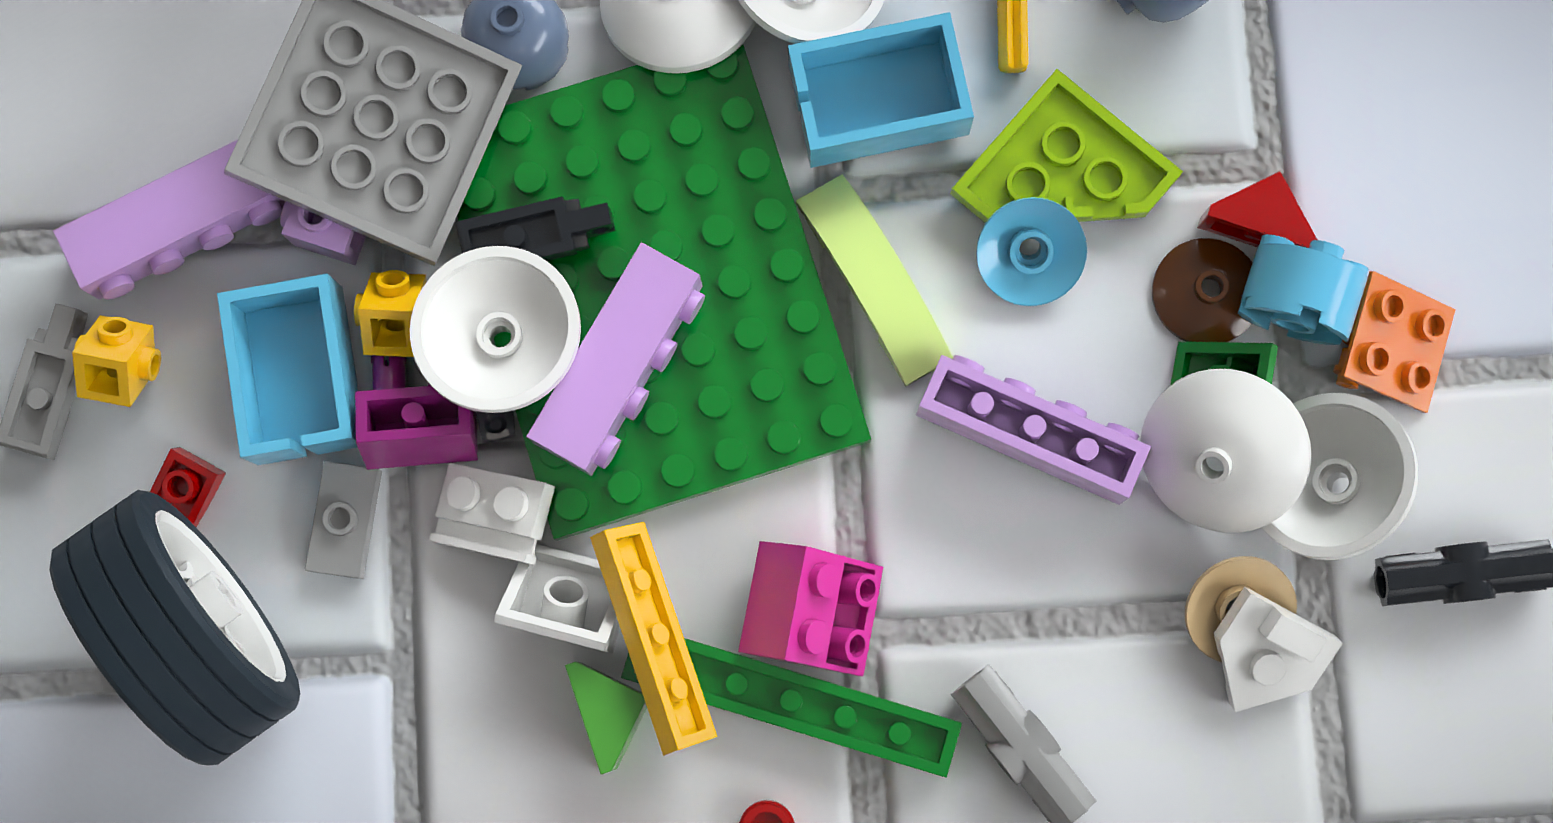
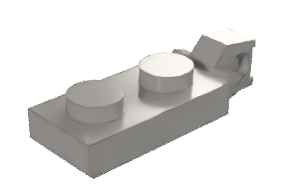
(43, 387)

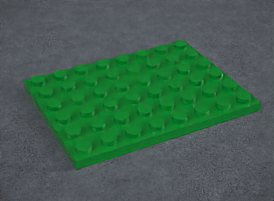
(703, 183)

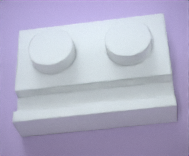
(492, 513)

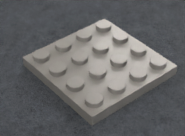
(374, 121)

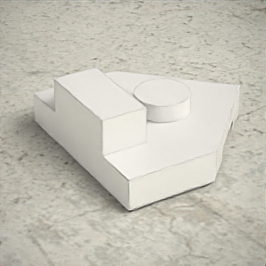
(1270, 651)

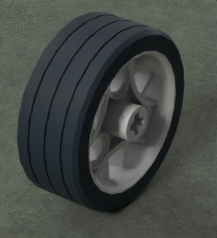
(173, 629)

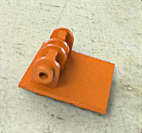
(1395, 343)

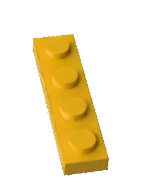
(653, 637)

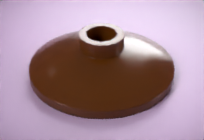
(1184, 305)

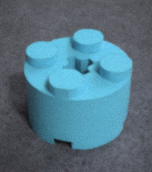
(1303, 290)

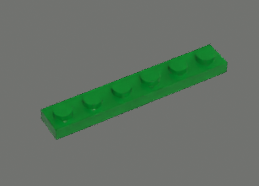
(821, 709)

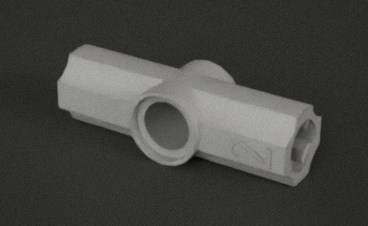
(1023, 747)

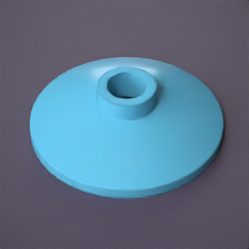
(1035, 277)

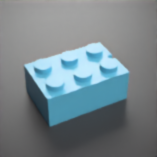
(880, 89)
(290, 368)

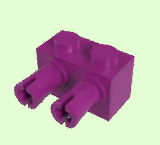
(410, 423)

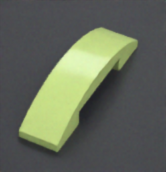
(875, 278)

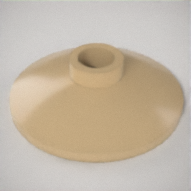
(1223, 583)

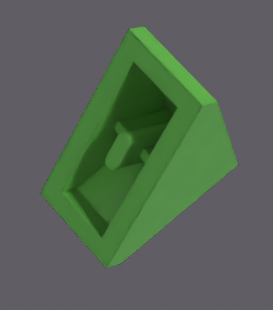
(608, 712)

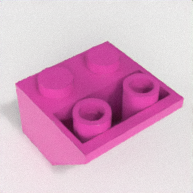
(811, 608)

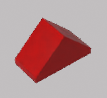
(1258, 211)

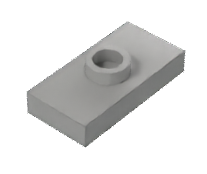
(343, 520)

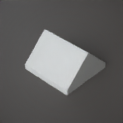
(561, 600)

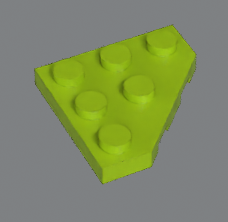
(1071, 153)

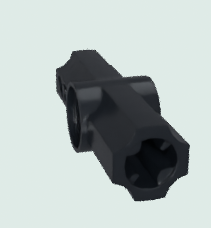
(1464, 572)

